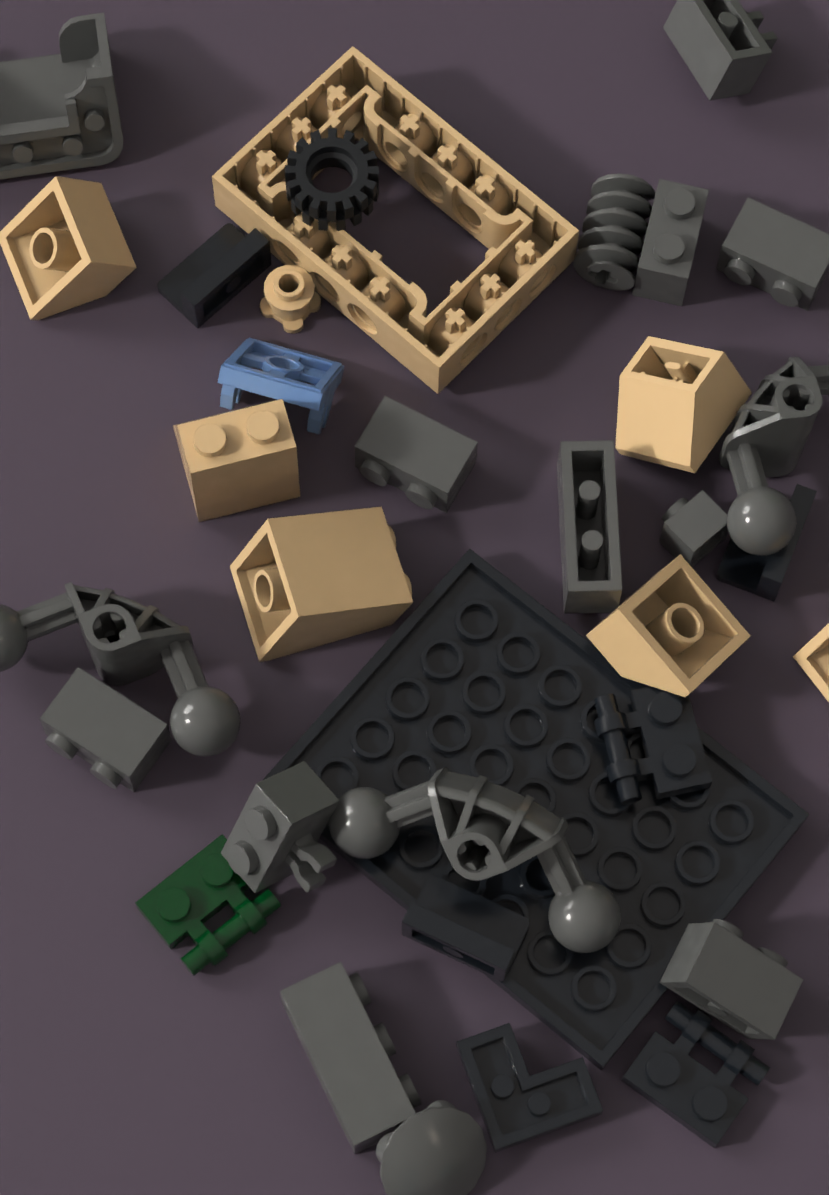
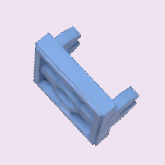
(279, 377)

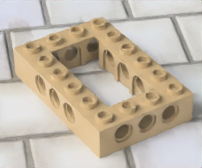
(523, 234)

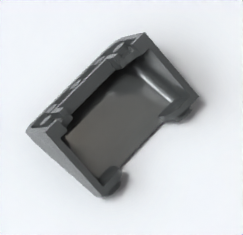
(61, 106)

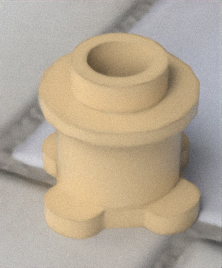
(289, 297)

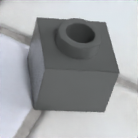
(693, 528)

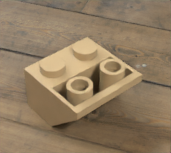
(676, 403)

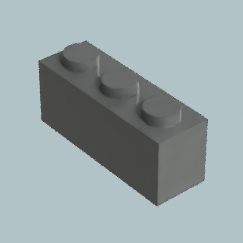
(589, 526)
(350, 1055)

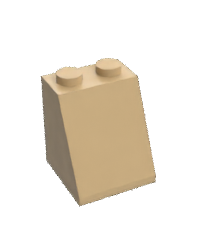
(239, 459)
(319, 580)

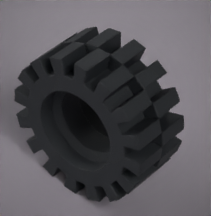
(332, 153)

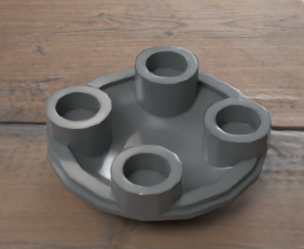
(433, 1153)

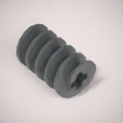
(614, 231)

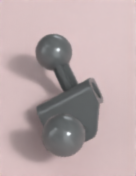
(768, 443)
(128, 645)
(483, 835)

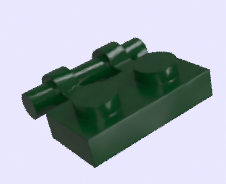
(195, 895)

